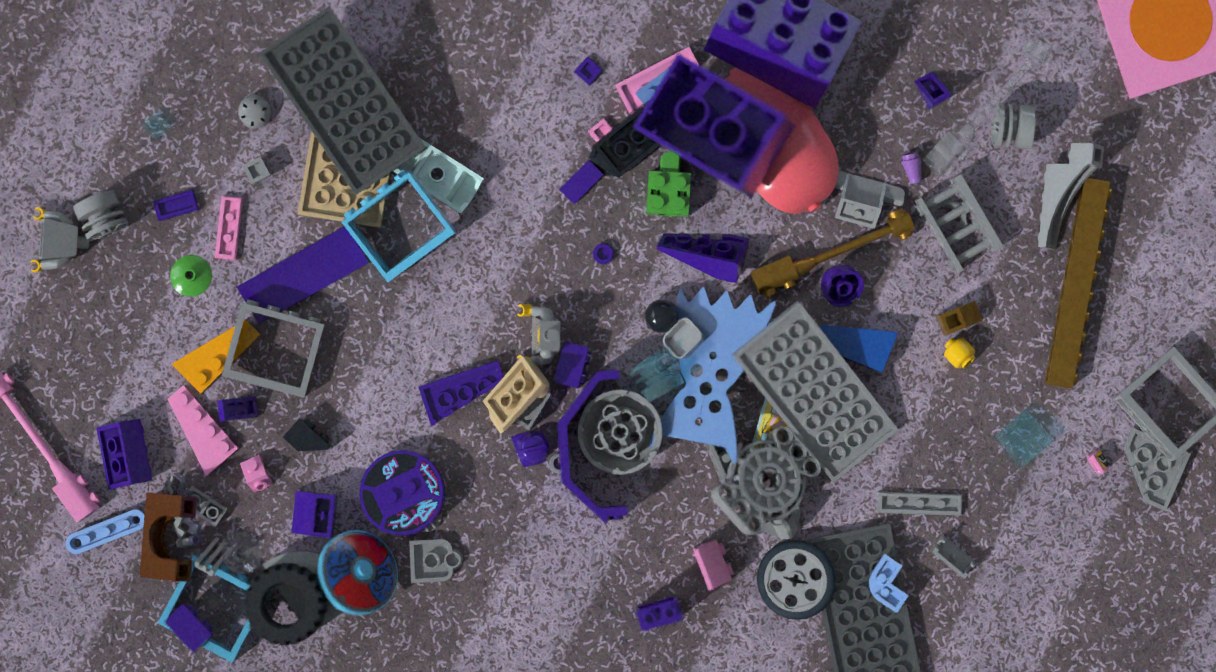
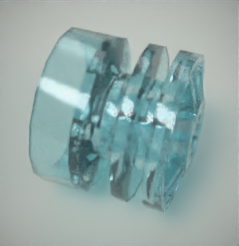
(656, 376)

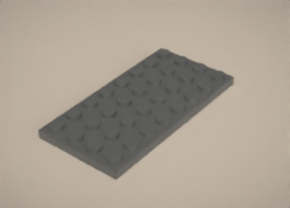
(342, 100)
(858, 627)

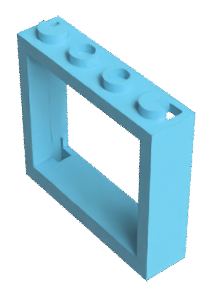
(368, 202)
(239, 580)

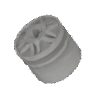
(1016, 126)
(101, 218)

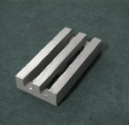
(215, 543)

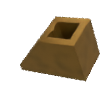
(959, 318)

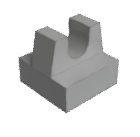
(256, 170)

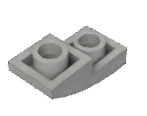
(207, 507)

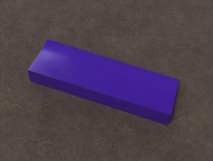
(304, 273)

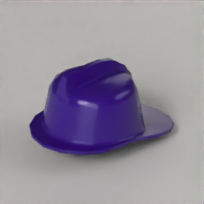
(531, 447)

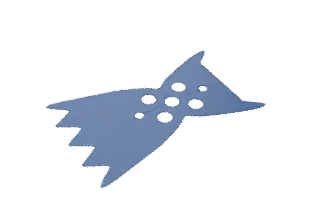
(724, 333)

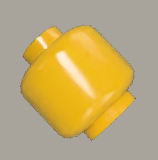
(959, 352)

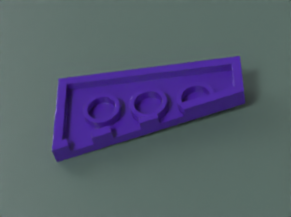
(454, 391)

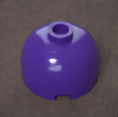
(841, 285)

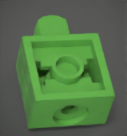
(668, 188)

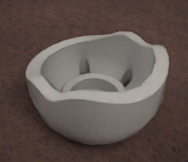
(254, 111)

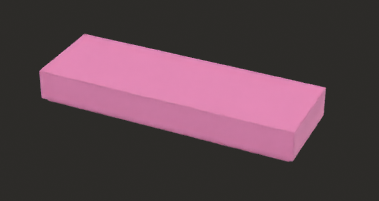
(229, 227)

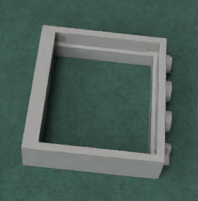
(264, 382)
(1146, 424)

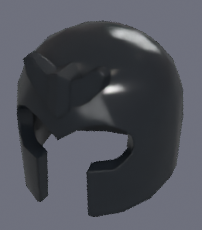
(661, 315)

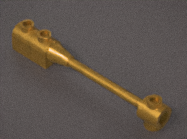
(785, 272)

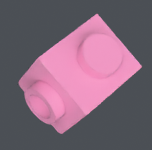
(256, 474)

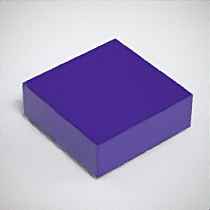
(588, 71)

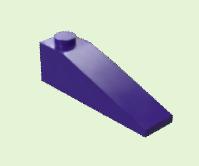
(715, 257)

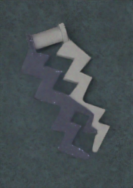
(195, 538)

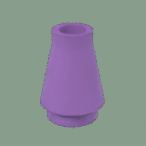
(912, 166)

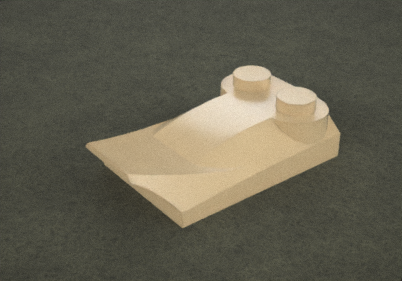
(515, 393)

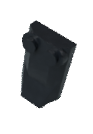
(622, 147)

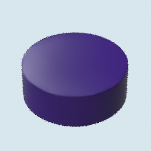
(603, 253)

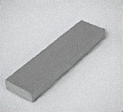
(919, 503)

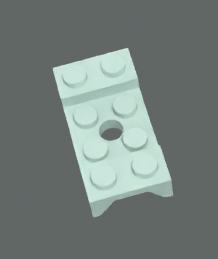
(455, 187)

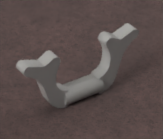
(952, 205)

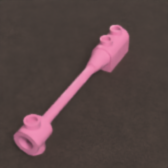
(71, 487)

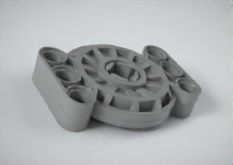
(786, 478)

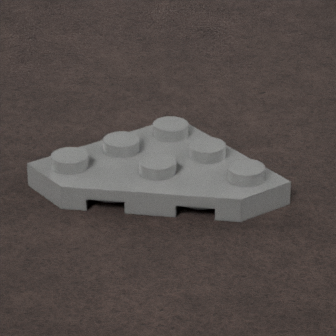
(1152, 470)

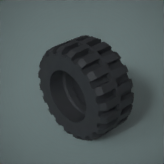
(257, 613)

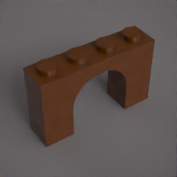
(155, 558)

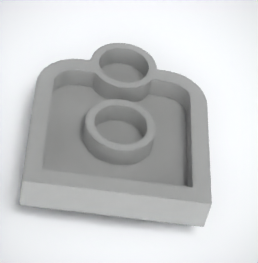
(433, 560)

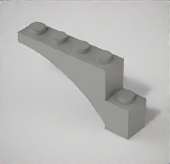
(1060, 187)

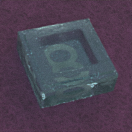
(156, 125)

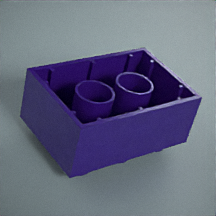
(784, 43)
(715, 125)

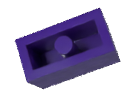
(571, 365)
(189, 627)

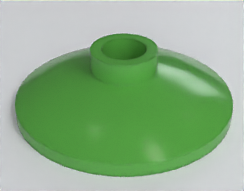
(201, 275)

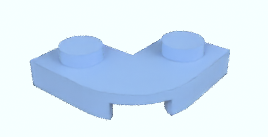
(881, 586)

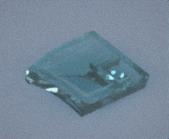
(1023, 439)

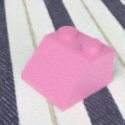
(712, 564)

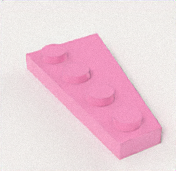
(632, 84)
(205, 436)

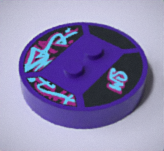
(402, 493)

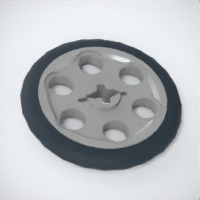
(814, 559)

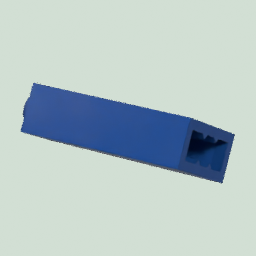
(861, 346)

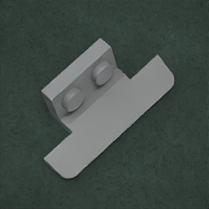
(863, 199)

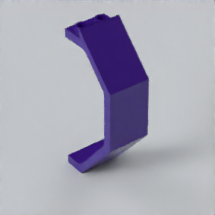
(613, 512)

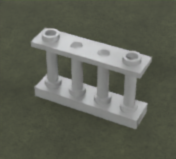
(968, 205)

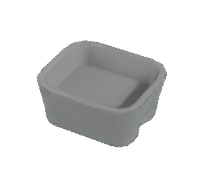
(683, 339)

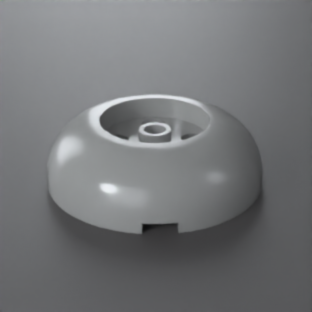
(597, 442)

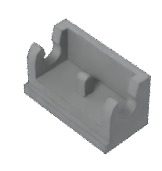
(530, 415)
(953, 556)

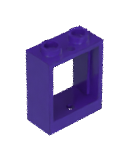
(651, 618)

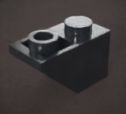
(305, 438)

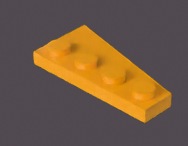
(208, 361)

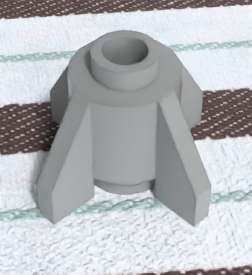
(785, 527)

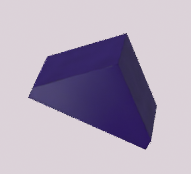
(932, 90)

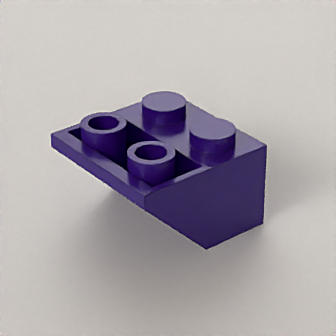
(314, 514)

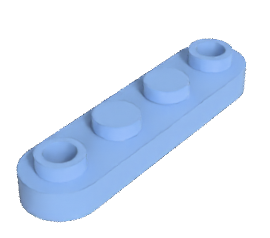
(105, 531)

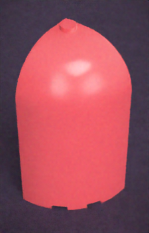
(808, 162)

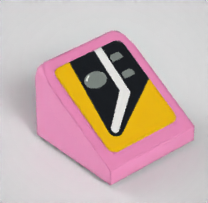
(1098, 462)

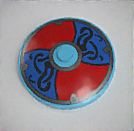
(357, 572)

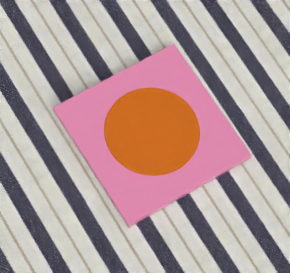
(1161, 41)

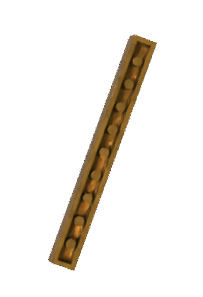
(1077, 283)

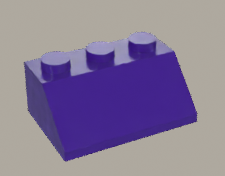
(124, 453)

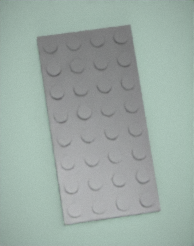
(815, 391)

